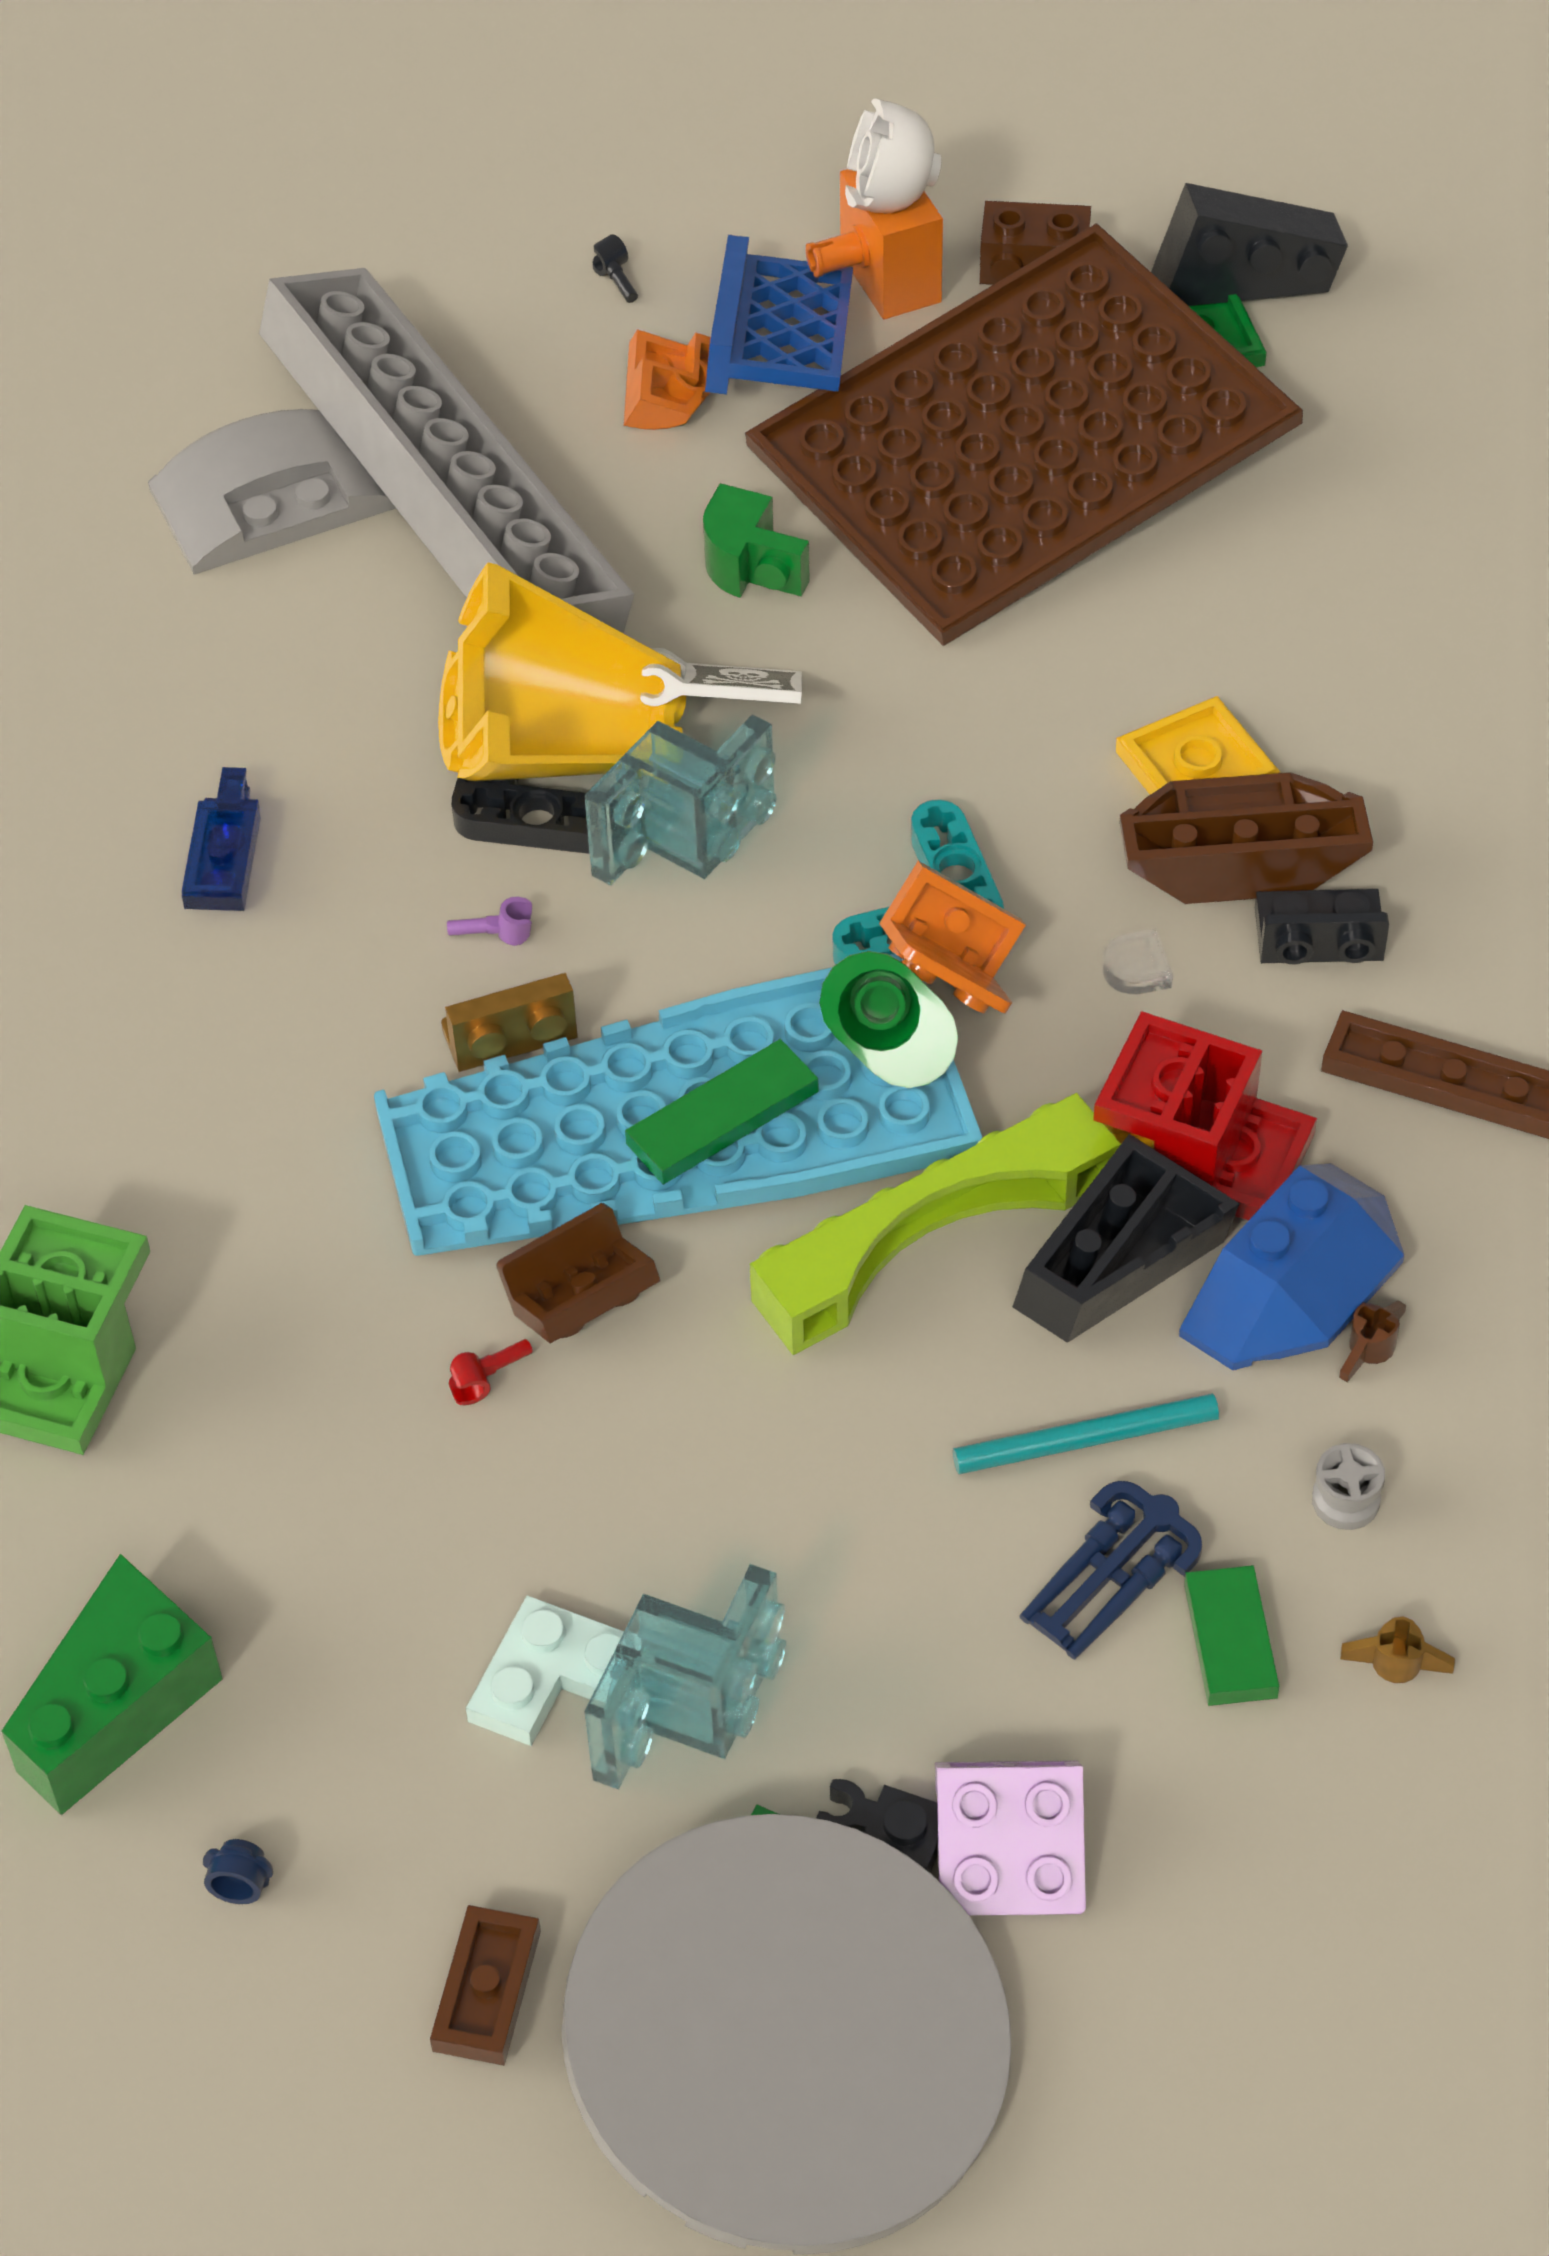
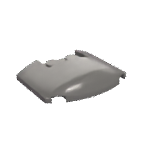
(262, 487)

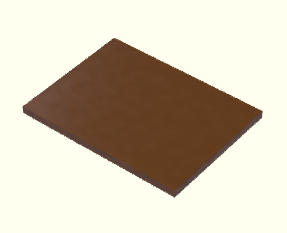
(1022, 432)

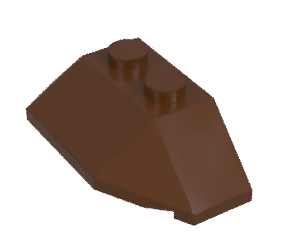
(1244, 836)

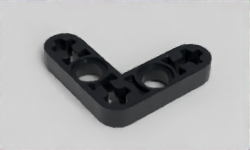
(504, 795)

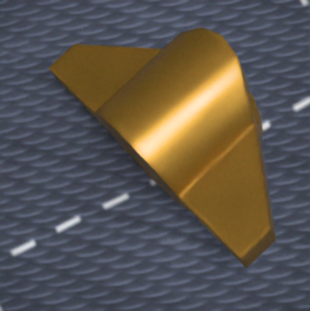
(1398, 1652)

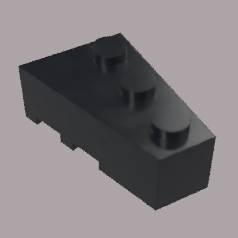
(1246, 247)
(1121, 1240)

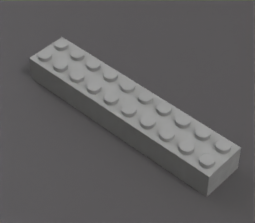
(431, 441)

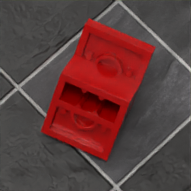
(1203, 1109)

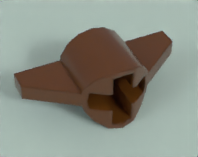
(1372, 1336)

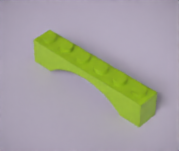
(818, 1279)

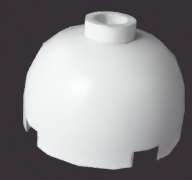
(891, 159)

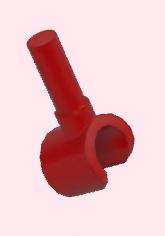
(469, 1373)

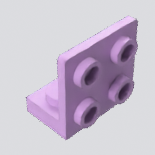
(1012, 1836)

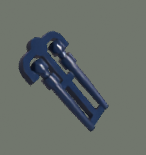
(1159, 1515)

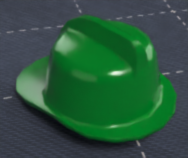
(889, 1019)

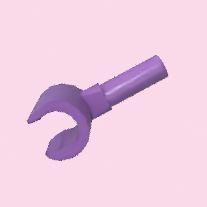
(511, 924)

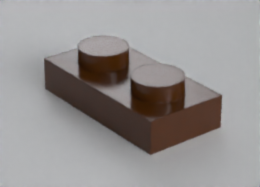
(485, 1985)

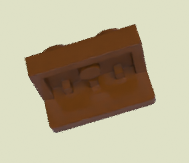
(575, 1274)

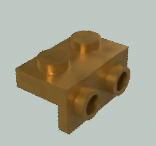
(510, 1021)

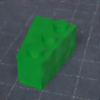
(109, 1687)

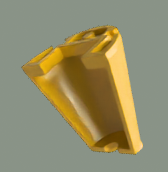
(542, 687)

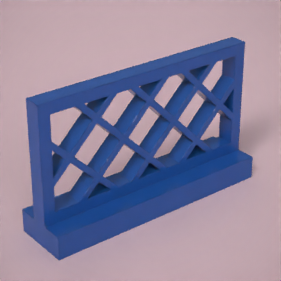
(740, 314)

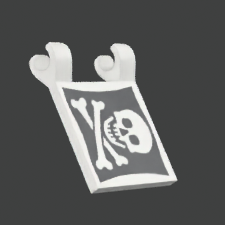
(723, 682)

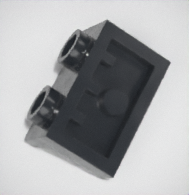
(1320, 926)

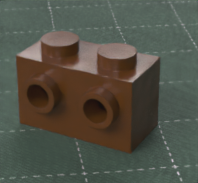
(1023, 232)

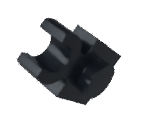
(896, 1818)

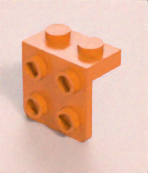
(952, 936)

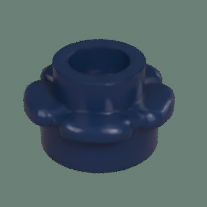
(237, 1871)

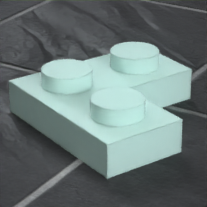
(536, 1659)

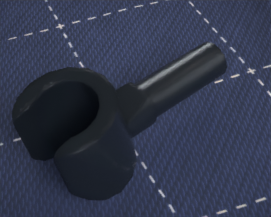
(609, 258)

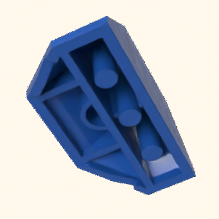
(1295, 1270)

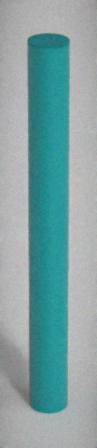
(1085, 1433)

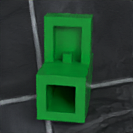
(746, 549)

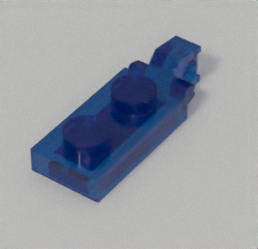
(222, 846)

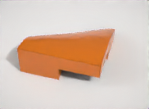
(664, 380)

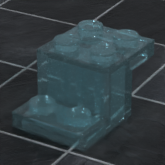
(681, 800)
(685, 1677)

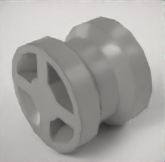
(1360, 1473)

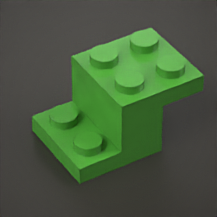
(64, 1325)

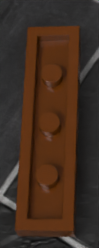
(1439, 1073)

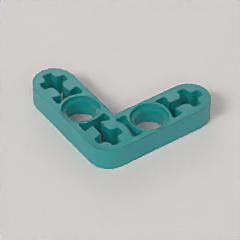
(959, 850)

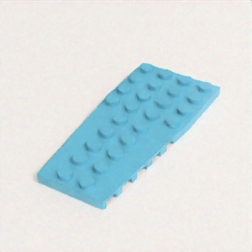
(547, 1140)

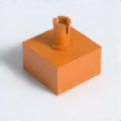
(891, 254)

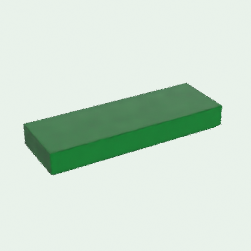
(721, 1111)

